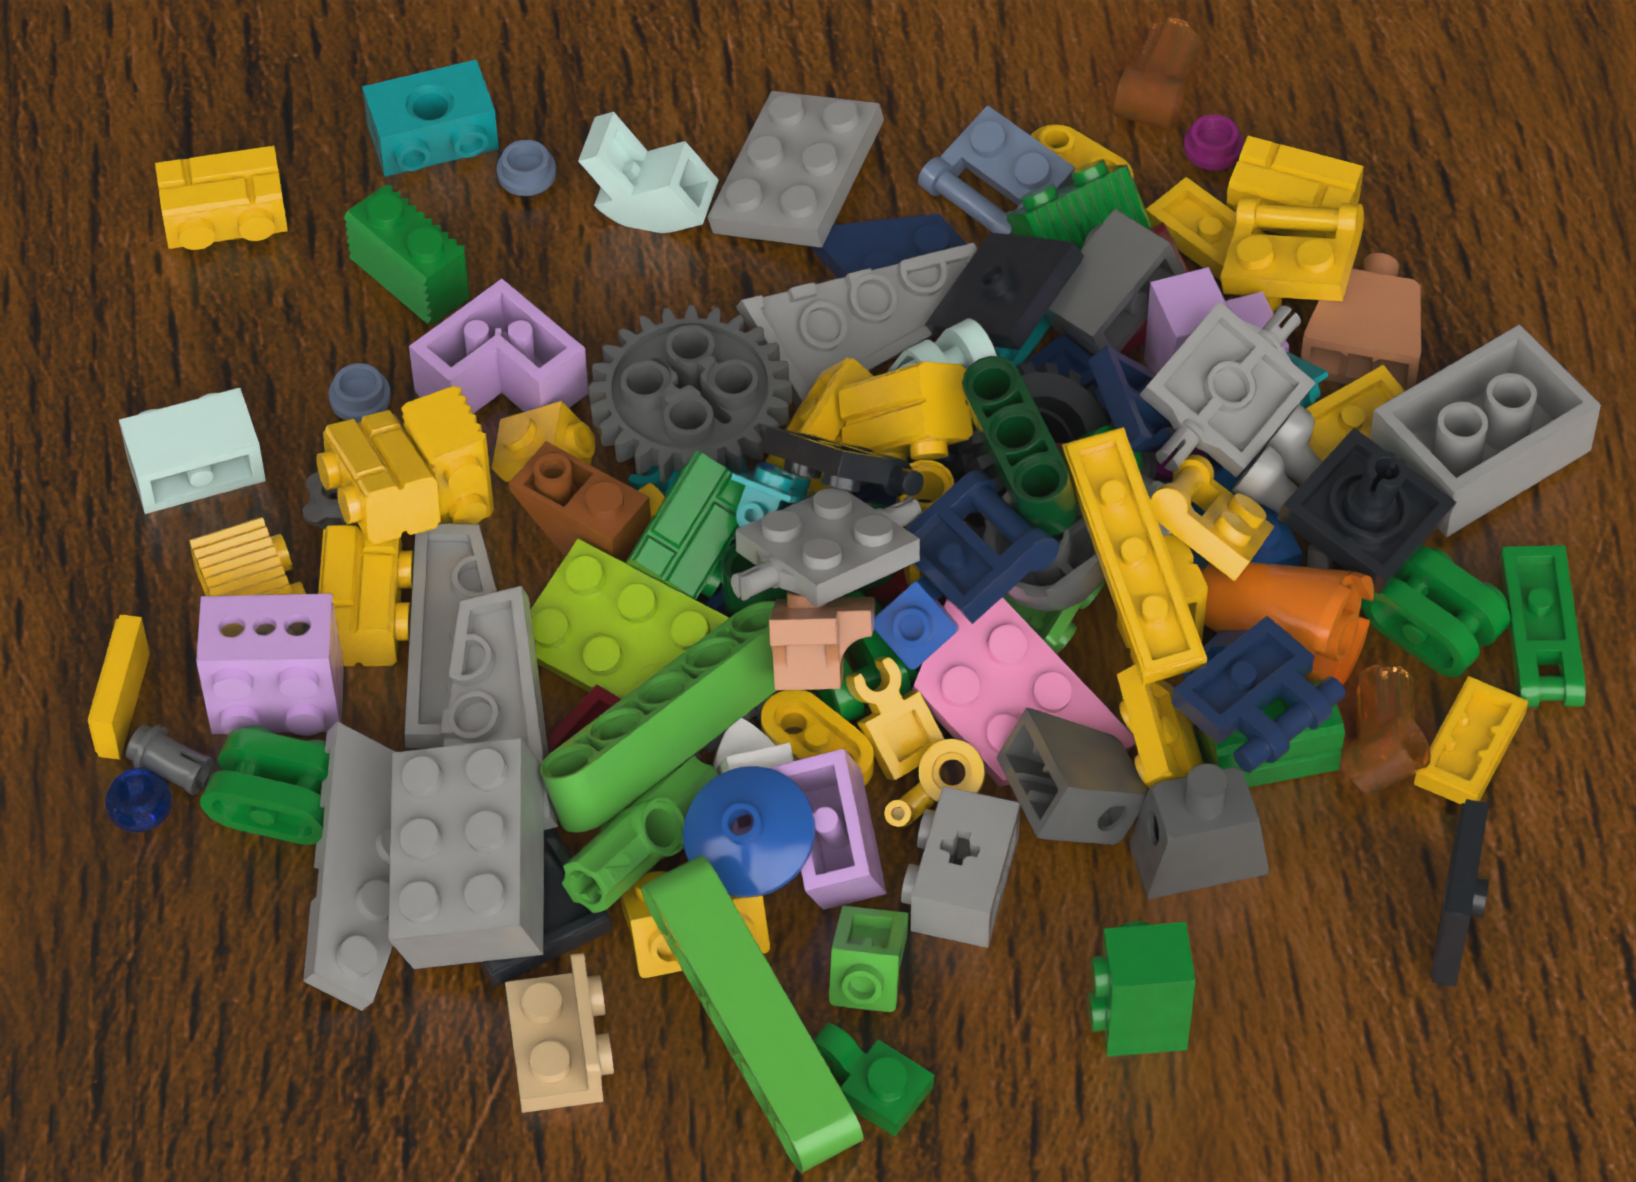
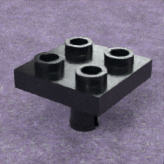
(1366, 509)

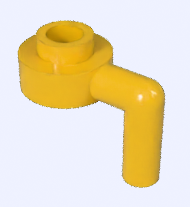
(928, 790)

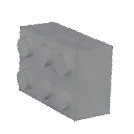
(1489, 425)
(466, 854)

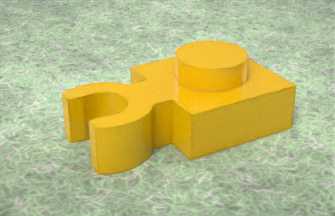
(899, 725)

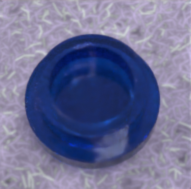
(138, 800)

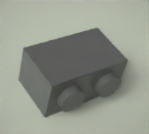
(1111, 285)

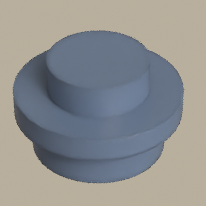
(526, 168)
(359, 392)

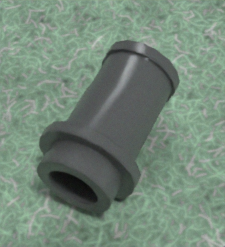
(156, 751)

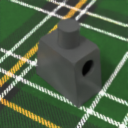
(1071, 779)
(1198, 833)

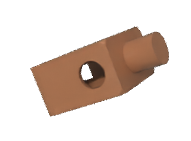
(1370, 327)

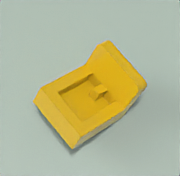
(526, 432)

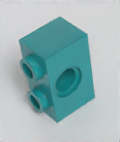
(430, 118)

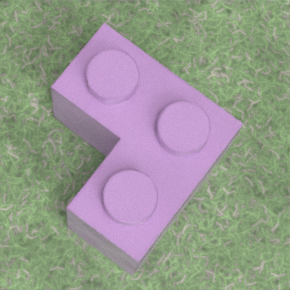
(1182, 303)
(498, 348)
(845, 852)

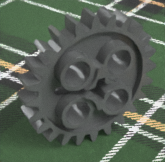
(687, 378)

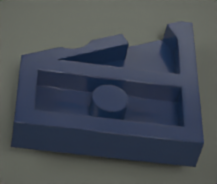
(884, 242)
(1118, 391)

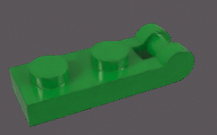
(1542, 624)

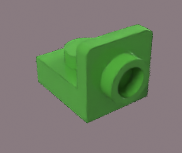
(867, 958)

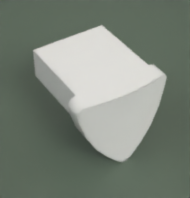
(747, 746)

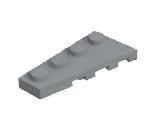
(447, 569)

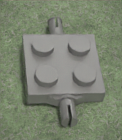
(1227, 388)
(826, 546)

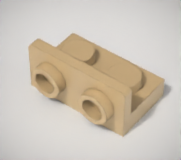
(556, 1039)

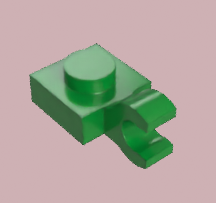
(877, 1084)

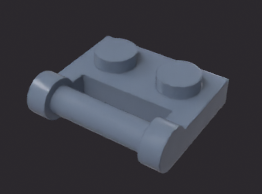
(1000, 157)

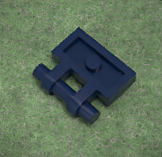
(1244, 680)

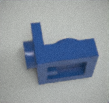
(916, 623)

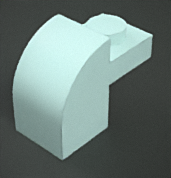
(644, 188)

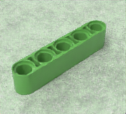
(662, 722)
(752, 1013)

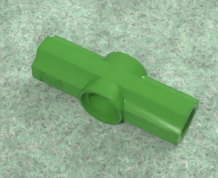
(635, 838)

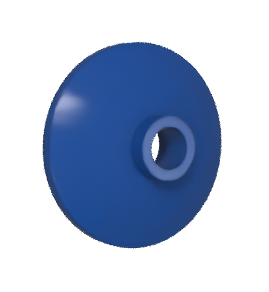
(774, 846)

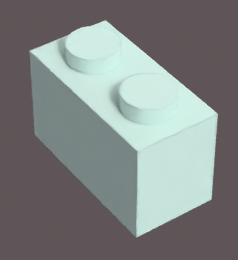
(192, 450)

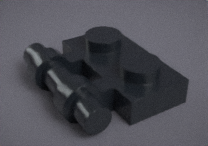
(843, 464)

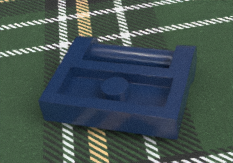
(962, 562)

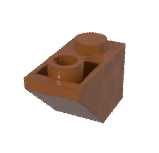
(580, 503)

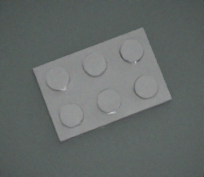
(796, 168)

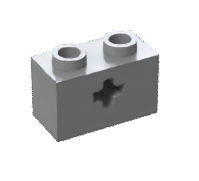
(963, 866)

